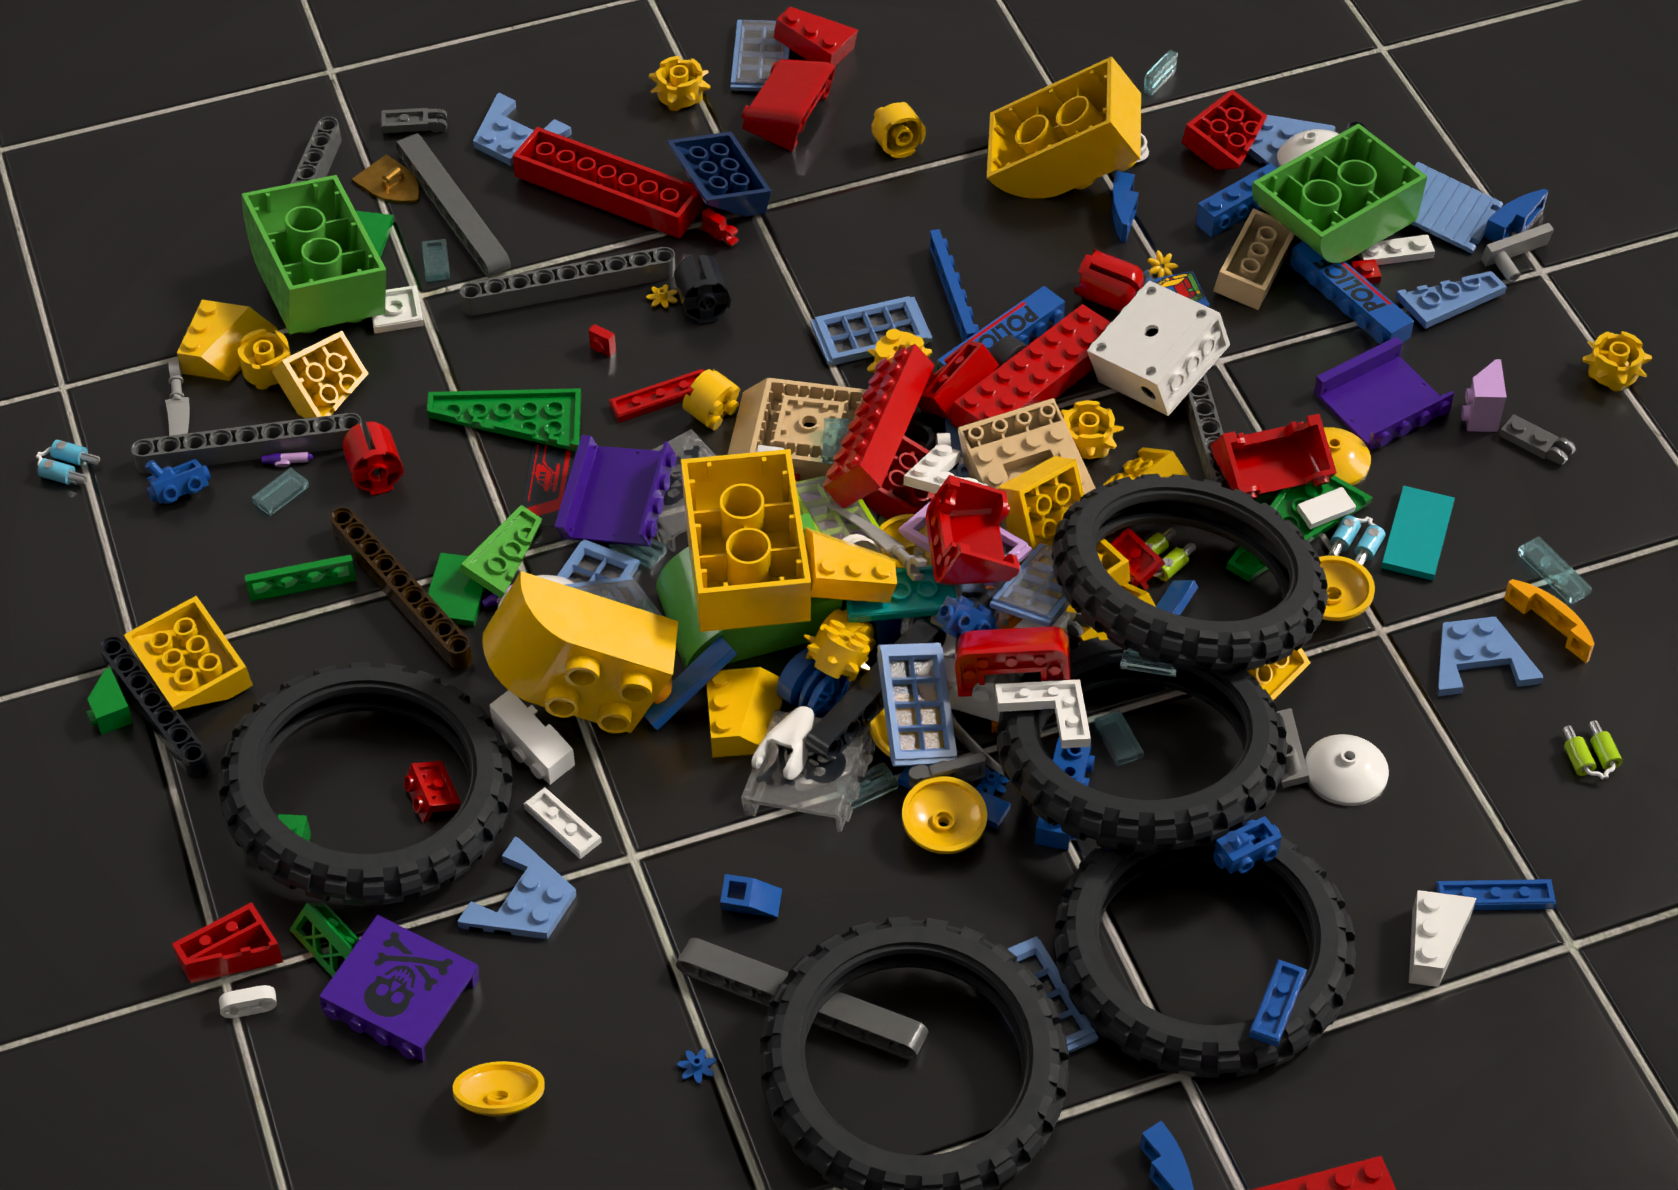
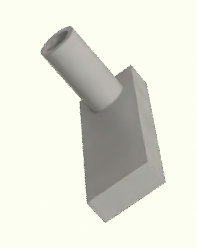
(1502, 250)
(1296, 768)

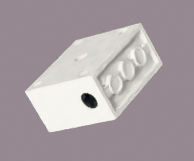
(1158, 347)

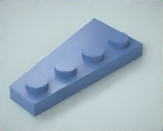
(1450, 298)

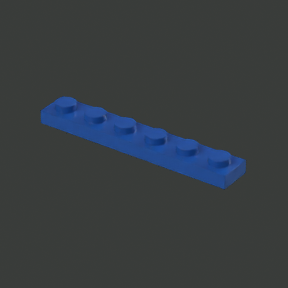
(951, 283)

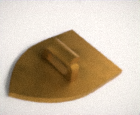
(389, 181)

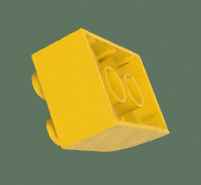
(1066, 133)
(746, 540)
(579, 652)

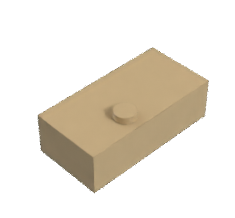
(1254, 260)

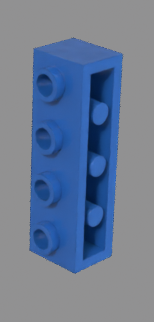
(1229, 204)
(1075, 763)

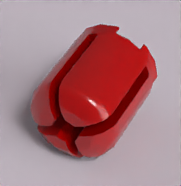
(1108, 280)
(381, 457)

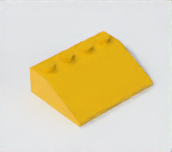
(189, 657)

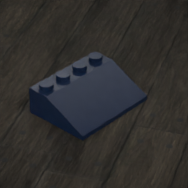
(722, 173)

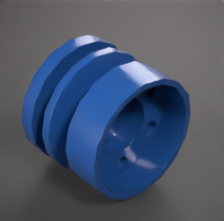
(807, 686)

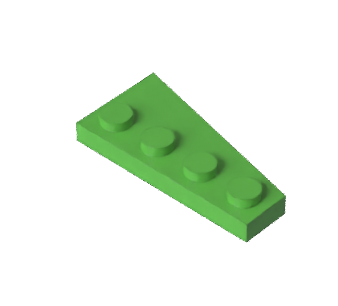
(502, 552)

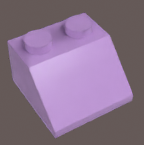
(1485, 399)

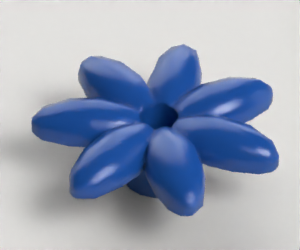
(992, 782)
(697, 1065)

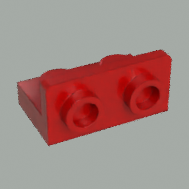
(1141, 558)
(430, 789)

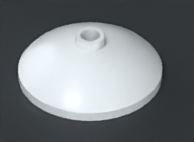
(1302, 143)
(1345, 780)

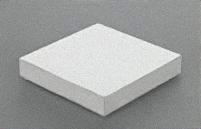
(401, 310)

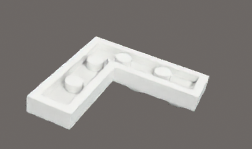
(1400, 250)
(933, 469)
(1062, 695)

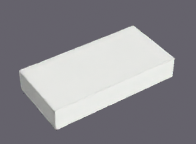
(1326, 507)

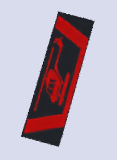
(546, 481)

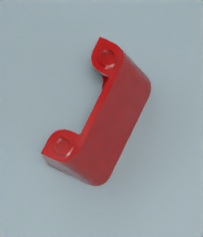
(788, 100)
(1275, 457)
(967, 534)
(1011, 652)

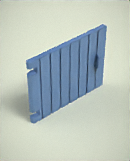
(1454, 210)

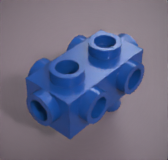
(173, 482)
(961, 616)
(1247, 845)

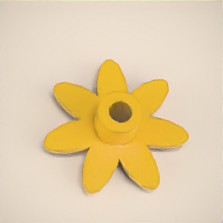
(1162, 262)
(662, 296)

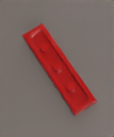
(653, 397)

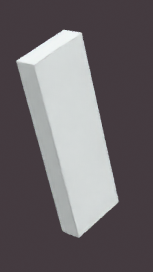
(562, 823)

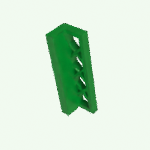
(300, 577)
(331, 928)

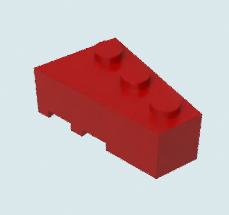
(814, 36)
(961, 372)
(228, 946)

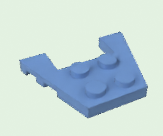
(1275, 133)
(502, 136)
(1479, 645)
(532, 905)

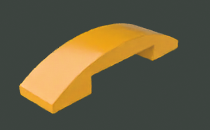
(1555, 612)

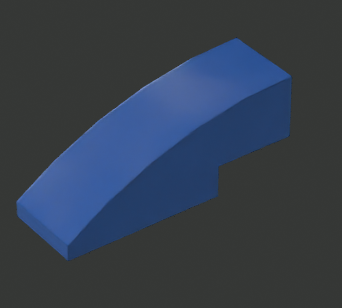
(1123, 203)
(1515, 215)
(1168, 1164)

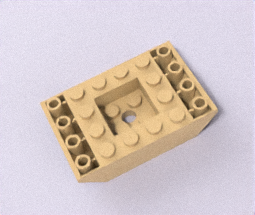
(776, 415)
(1017, 442)

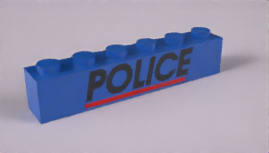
(1352, 295)
(1023, 321)

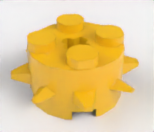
(679, 82)
(891, 343)
(1616, 360)
(1091, 428)
(838, 650)

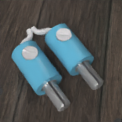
(66, 452)
(1346, 533)

